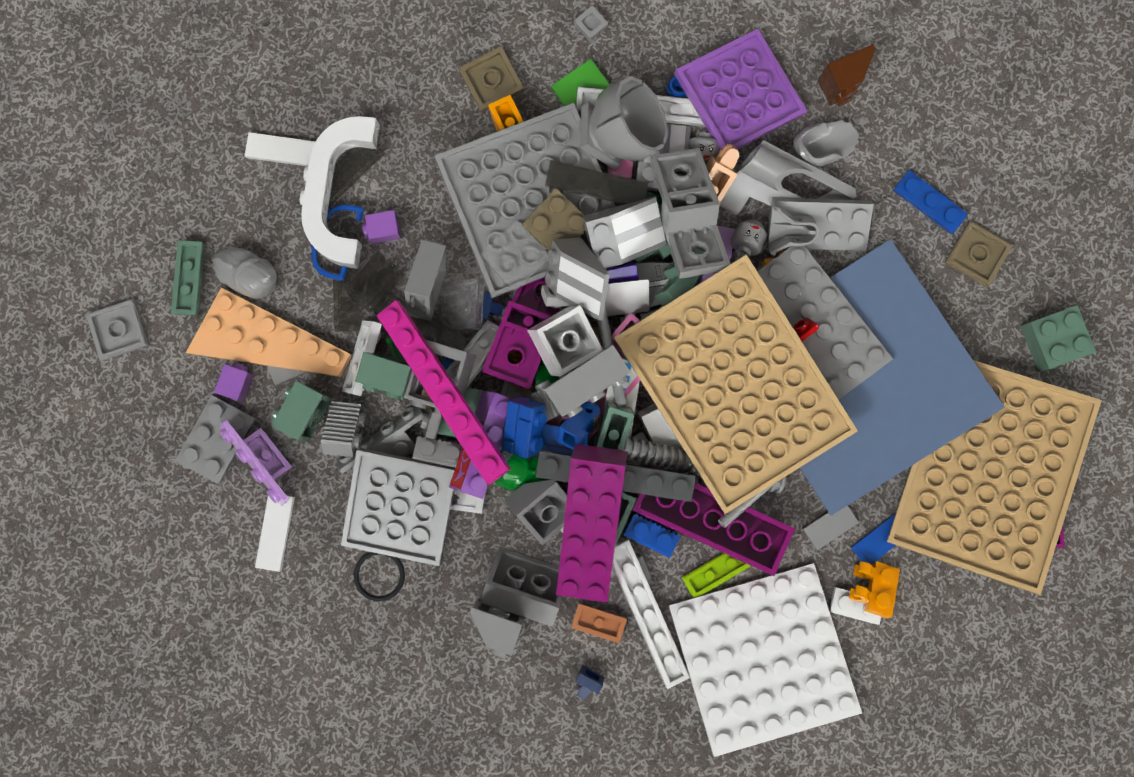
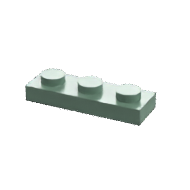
(188, 278)

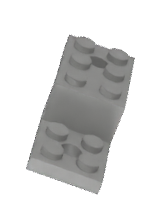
(689, 212)

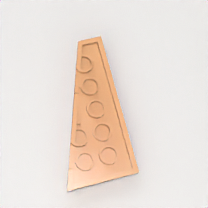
(255, 336)

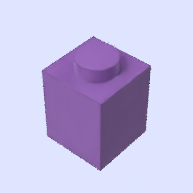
(381, 227)
(234, 382)

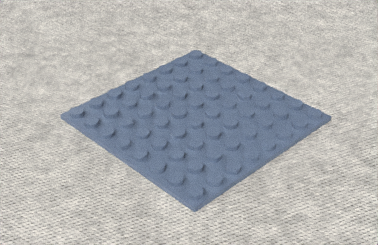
(913, 401)

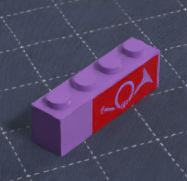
(492, 415)

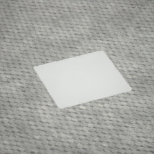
(627, 297)

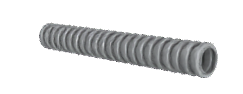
(670, 458)

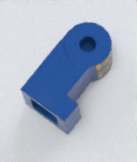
(576, 428)

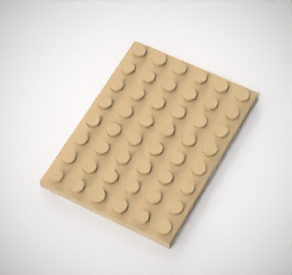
(735, 384)
(1002, 487)

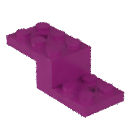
(520, 315)

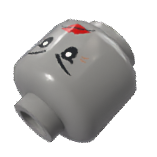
(707, 145)
(748, 238)

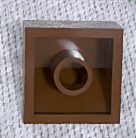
(845, 76)

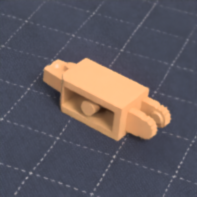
(721, 169)

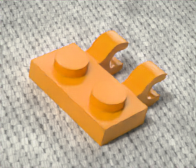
(882, 588)

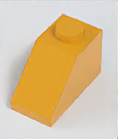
(504, 113)

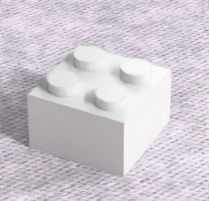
(565, 340)

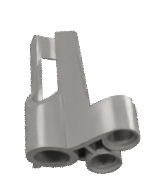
(762, 176)

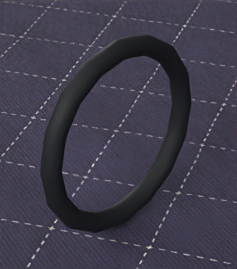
(372, 597)

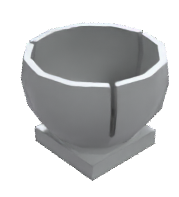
(623, 123)

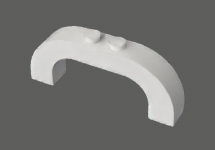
(333, 141)

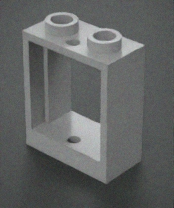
(426, 280)
(415, 388)

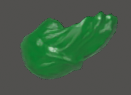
(522, 472)

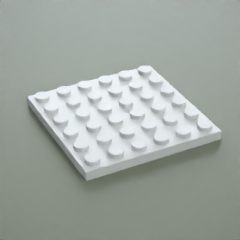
(764, 660)

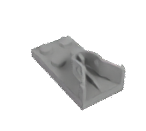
(819, 224)

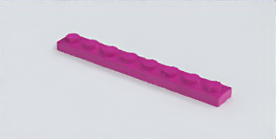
(443, 392)

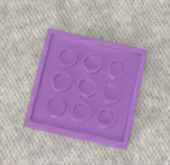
(740, 91)

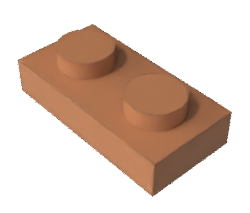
(599, 622)

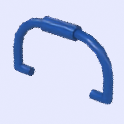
(360, 210)

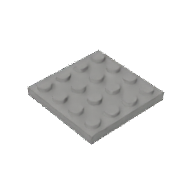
(398, 507)

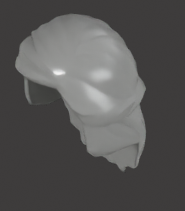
(825, 142)
(245, 272)

